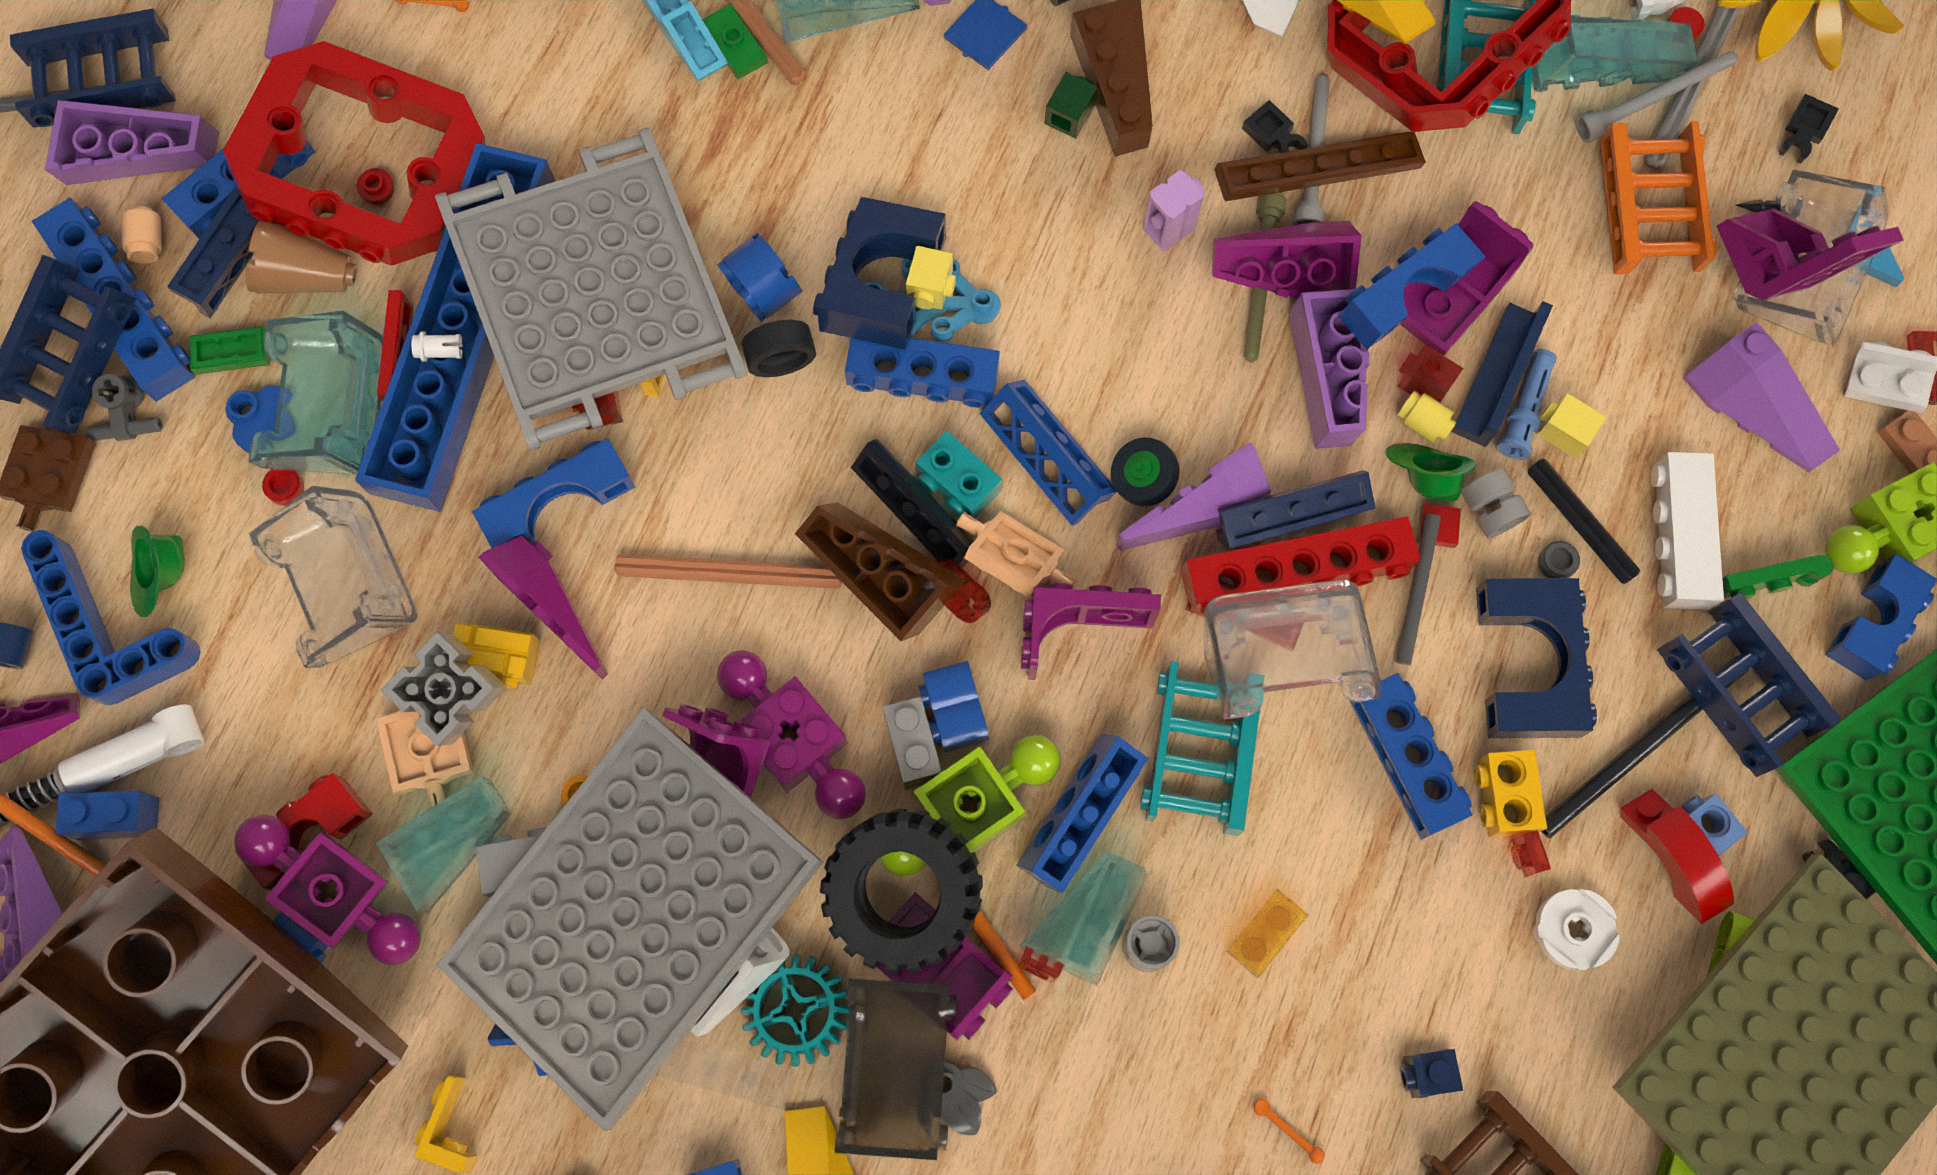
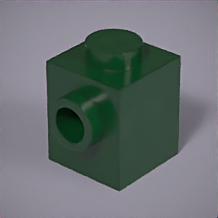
(1071, 104)

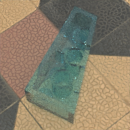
(1616, 50)

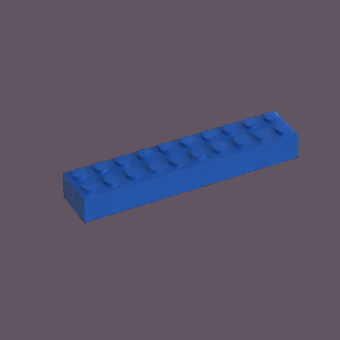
(435, 401)

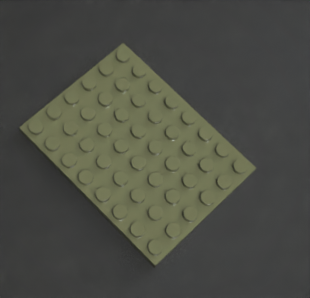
(1799, 1044)

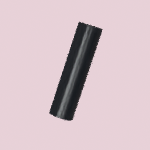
(911, 503)

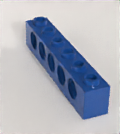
(62, 231)

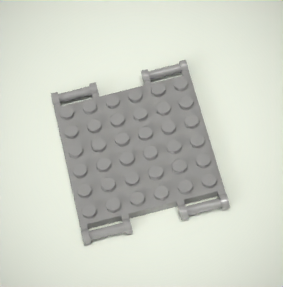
(589, 286)

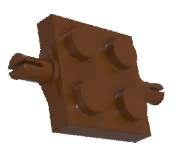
(44, 471)

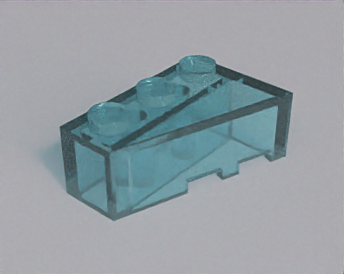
(443, 841)

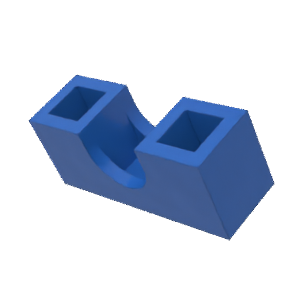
(1900, 594)

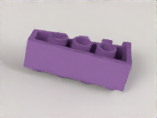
(124, 142)

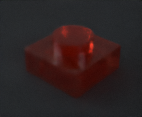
(1529, 854)

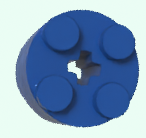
(759, 277)

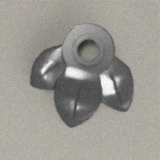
(962, 1098)

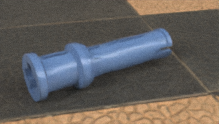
(1524, 418)

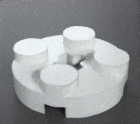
(1599, 926)

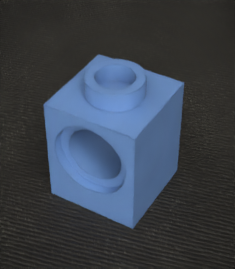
(1725, 825)

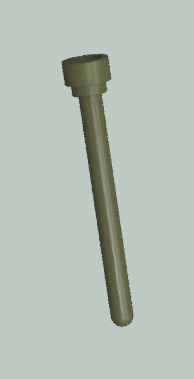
(1270, 210)

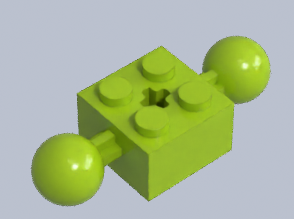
(1892, 522)
(1032, 761)

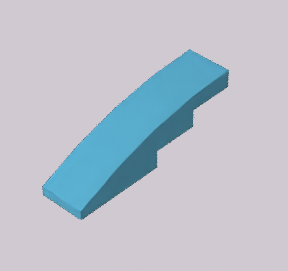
(688, 36)

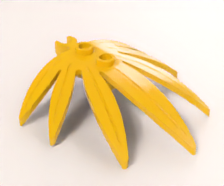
(1788, 16)

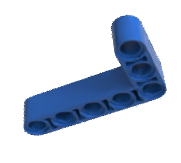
(90, 629)

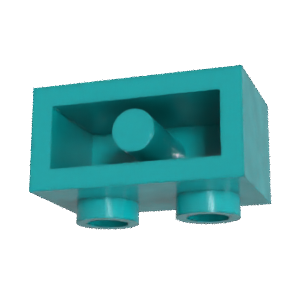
(957, 476)

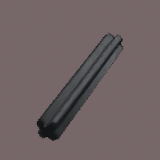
(1583, 521)

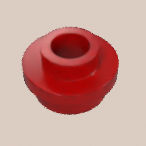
(378, 194)

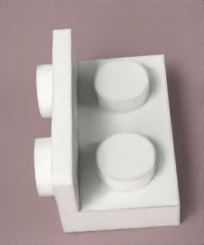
(1892, 376)

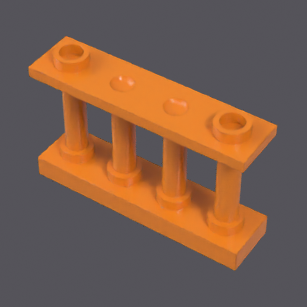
(1626, 215)

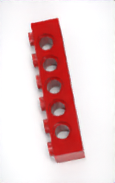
(1390, 538)

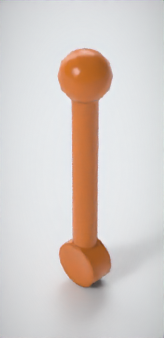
(460, 5)
(1263, 1108)

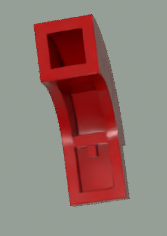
(1685, 851)

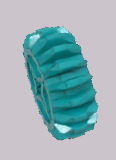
(807, 1045)

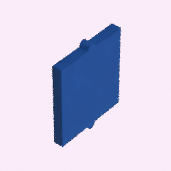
(985, 32)

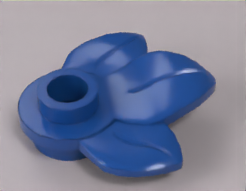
(258, 419)

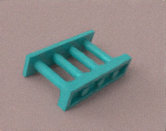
(1456, 38)
(1235, 773)

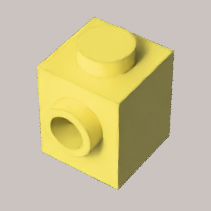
(930, 278)
(1570, 425)

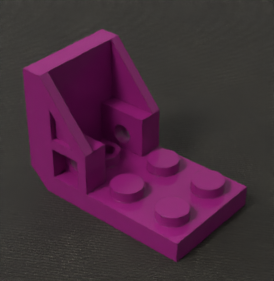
(1770, 248)

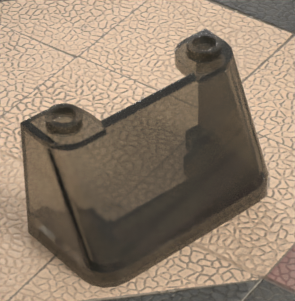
(895, 1069)

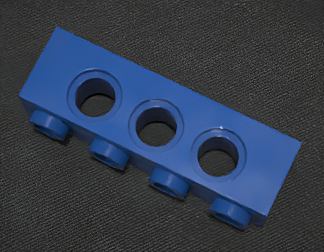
(213, 179)
(941, 358)
(1407, 777)
(1082, 812)

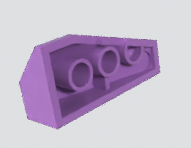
(295, 24)
(1762, 393)
(1195, 508)
(28, 902)

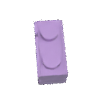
(1173, 209)

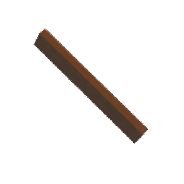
(1319, 166)

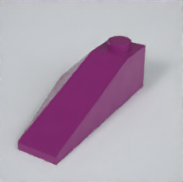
(1291, 258)
(537, 585)
(34, 721)

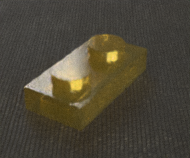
(1267, 933)

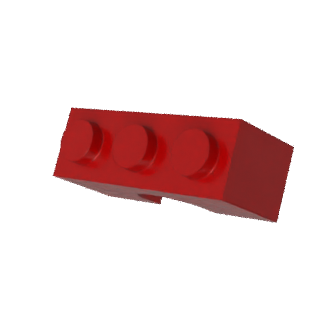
(328, 803)

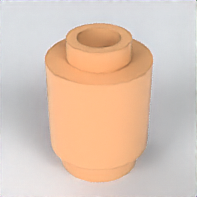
(141, 234)

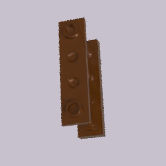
(1527, 1146)

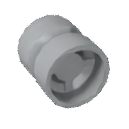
(1487, 492)
(1151, 943)

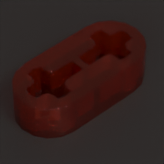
(970, 589)

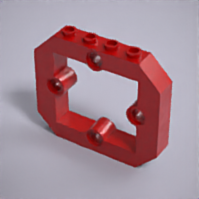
(1469, 96)
(279, 105)

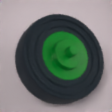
(1145, 471)

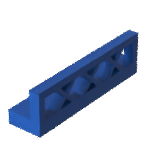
(1056, 442)

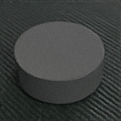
(1559, 560)

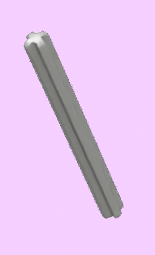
(1686, 98)

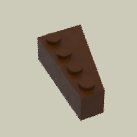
(1114, 59)
(879, 569)

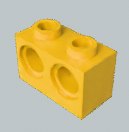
(1522, 793)

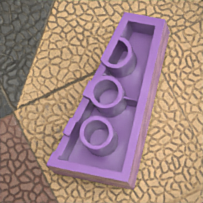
(1330, 368)

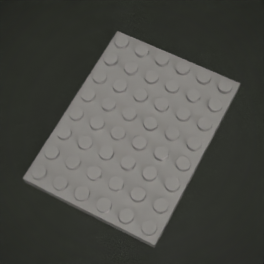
(628, 917)

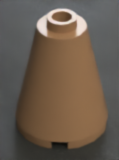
(295, 263)

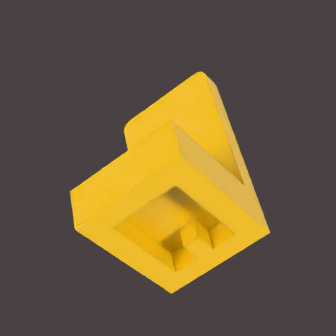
(450, 1153)

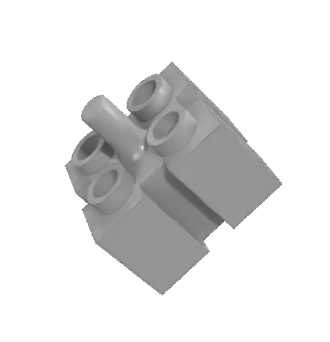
(443, 688)

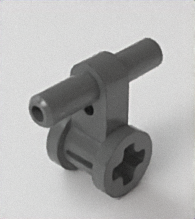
(121, 409)

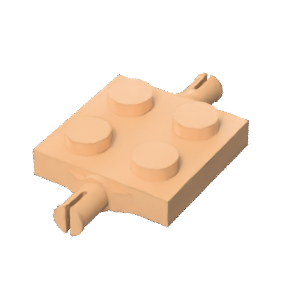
(1013, 553)
(416, 761)

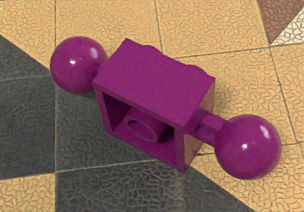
(838, 791)
(266, 841)

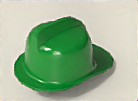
(1431, 470)
(155, 567)

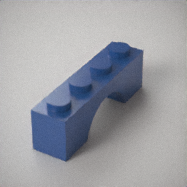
(1381, 307)
(591, 473)

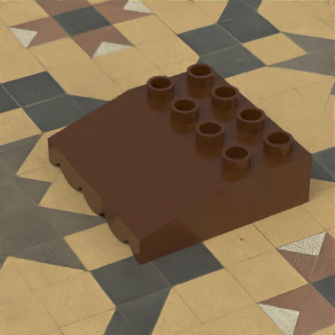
(177, 1033)

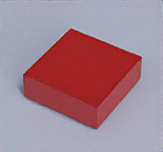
(1449, 524)

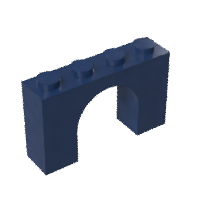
(875, 232)
(1556, 611)

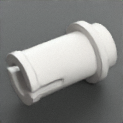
(436, 346)

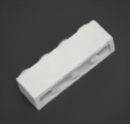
(1687, 531)

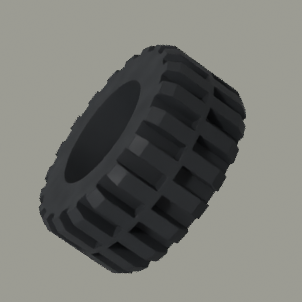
(861, 925)

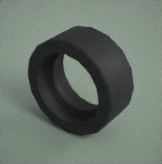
(778, 348)

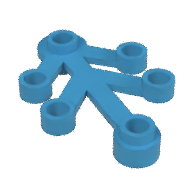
(967, 304)

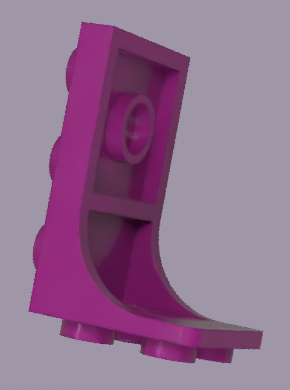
(1445, 316)
(1097, 606)
(727, 746)
(966, 971)

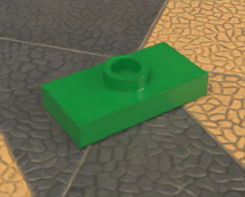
(735, 41)
(228, 350)

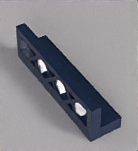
(217, 257)
(1500, 373)
(1295, 509)

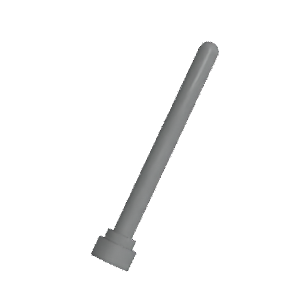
(1593, 124)
(1309, 209)

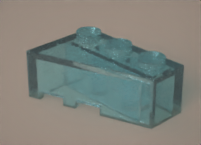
(1090, 919)

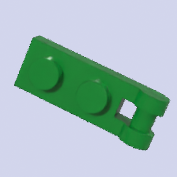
(1778, 576)

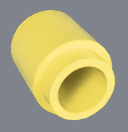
(1427, 417)

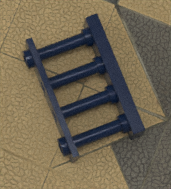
(88, 38)
(32, 328)
(1773, 665)

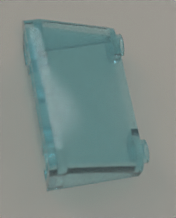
(324, 394)

